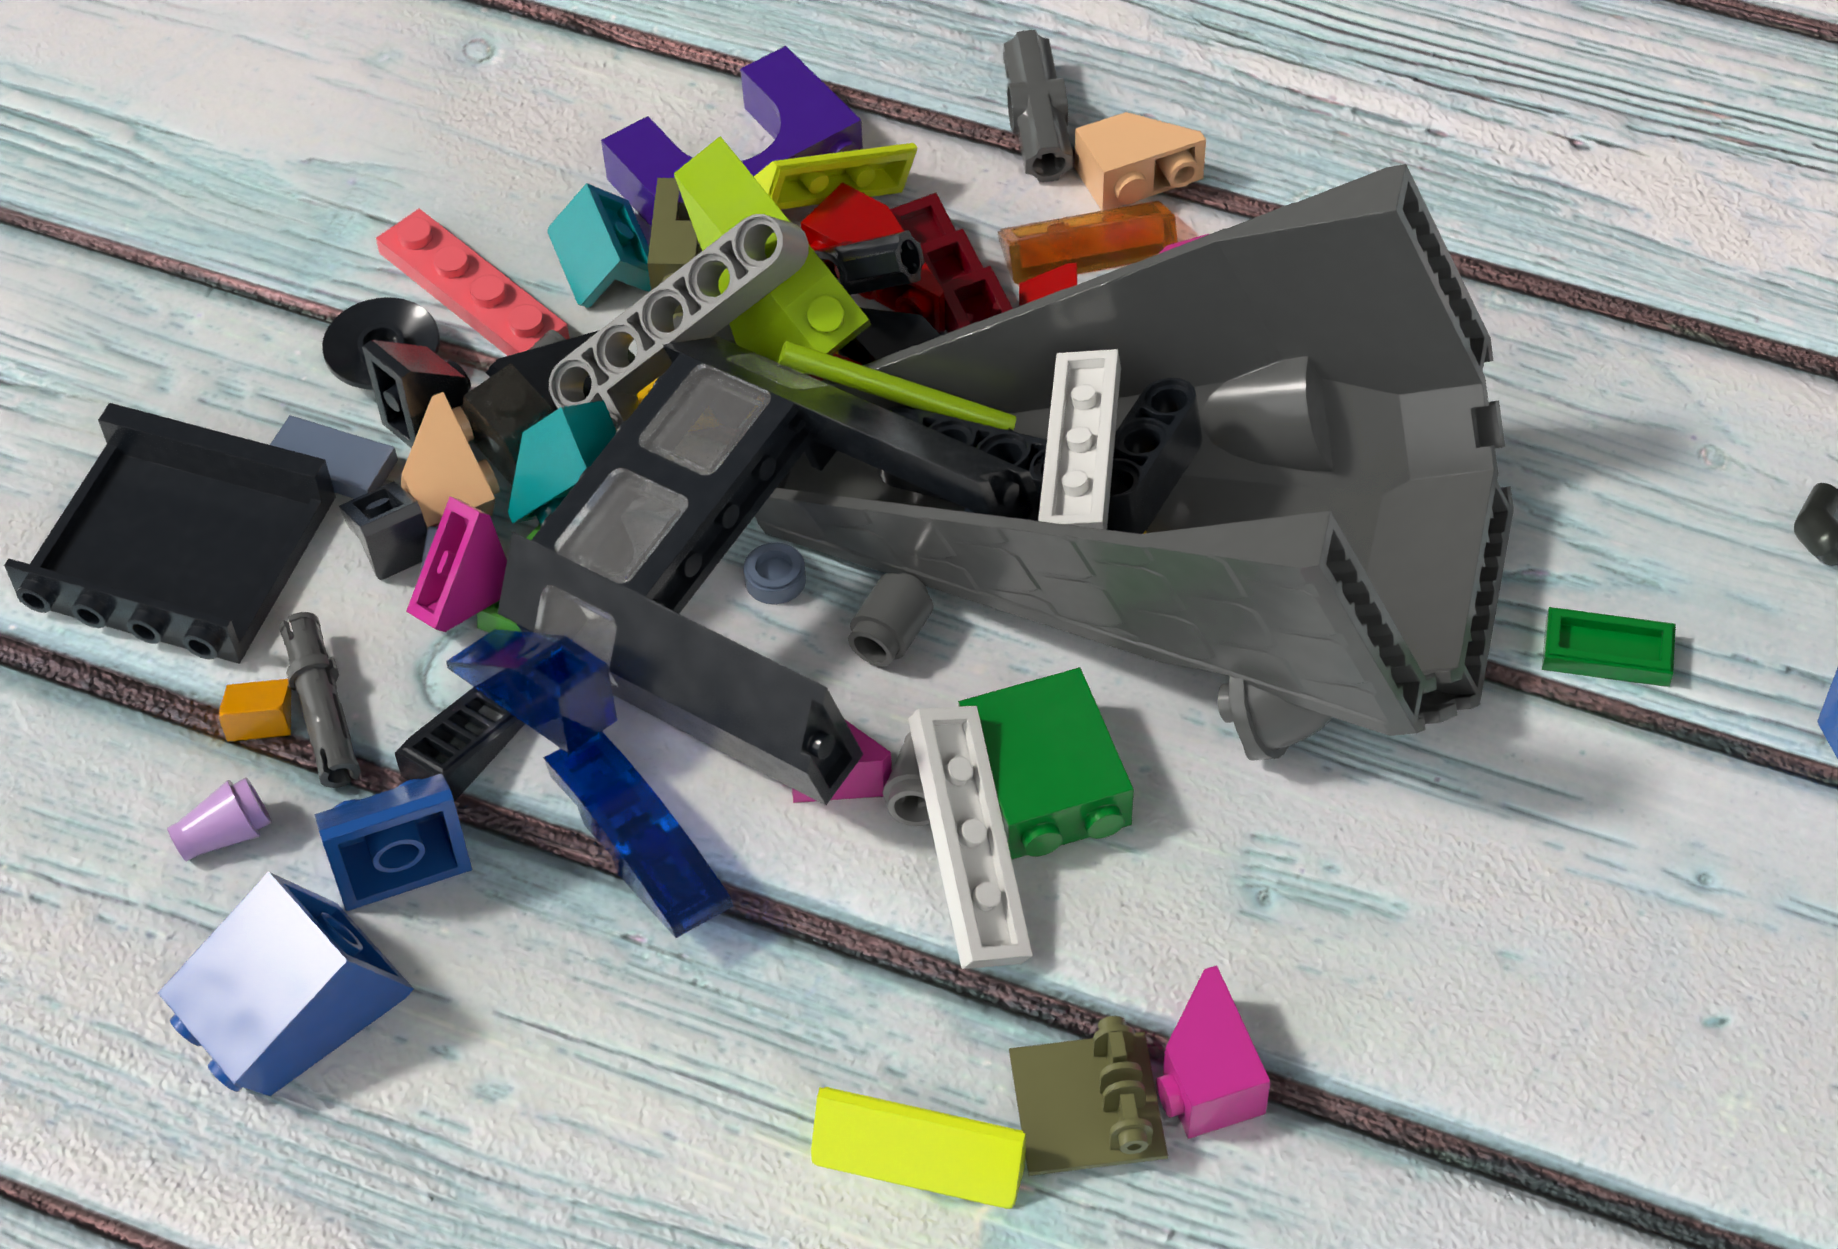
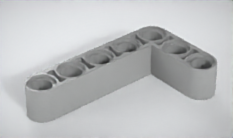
(704, 314)

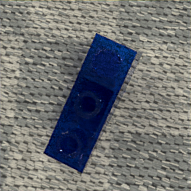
(542, 682)

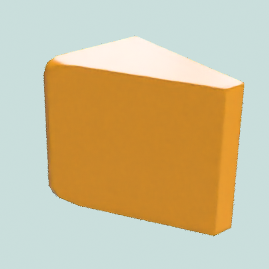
(256, 710)

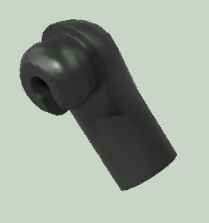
(1816, 525)

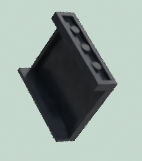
(178, 535)

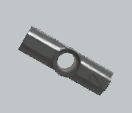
(1037, 106)

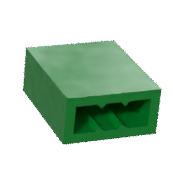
(1053, 764)

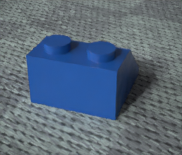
(394, 841)

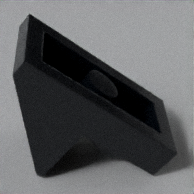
(388, 528)

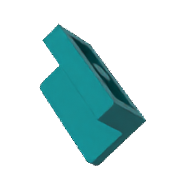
(599, 243)

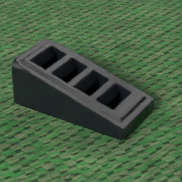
(419, 752)

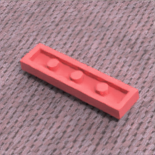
(467, 284)

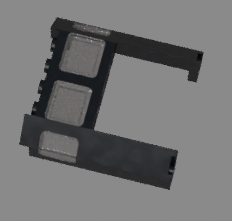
(669, 507)

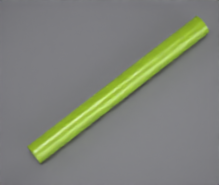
(890, 386)

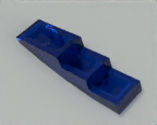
(640, 835)

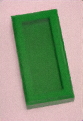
(1609, 647)

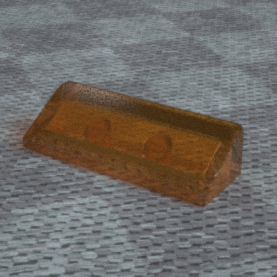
(1089, 239)

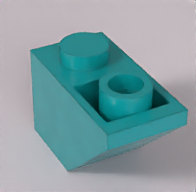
(555, 456)

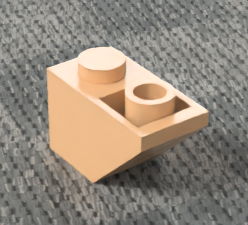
(1136, 158)
(445, 465)

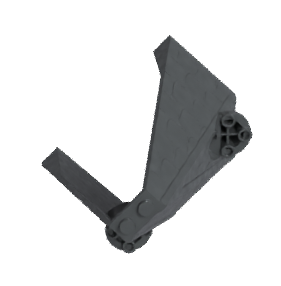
(1344, 491)

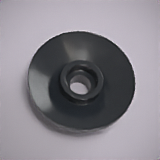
(378, 320)

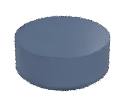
(774, 573)

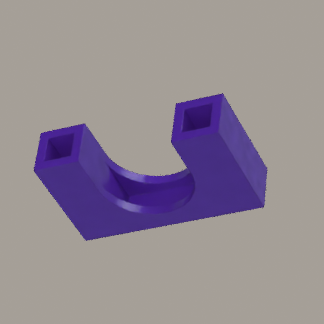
(777, 93)

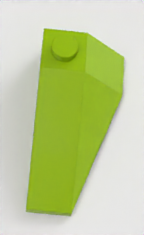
(806, 307)

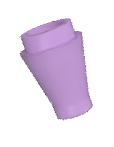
(221, 820)

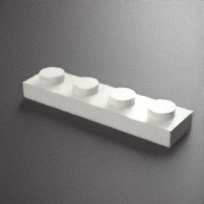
(1081, 439)
(969, 837)

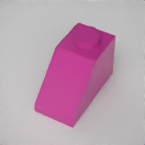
(1211, 1063)

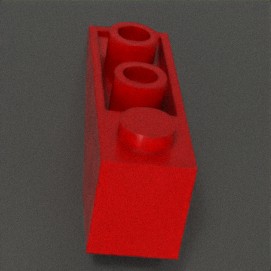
(857, 217)

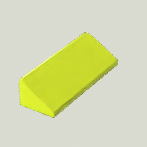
(813, 178)
(918, 1147)

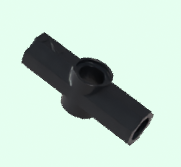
(875, 262)

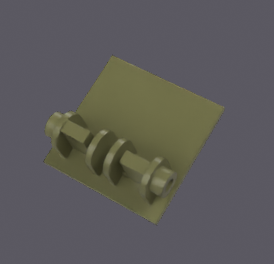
(1088, 1101)

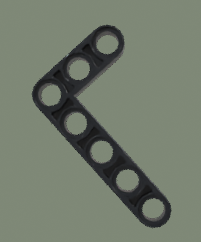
(1148, 456)

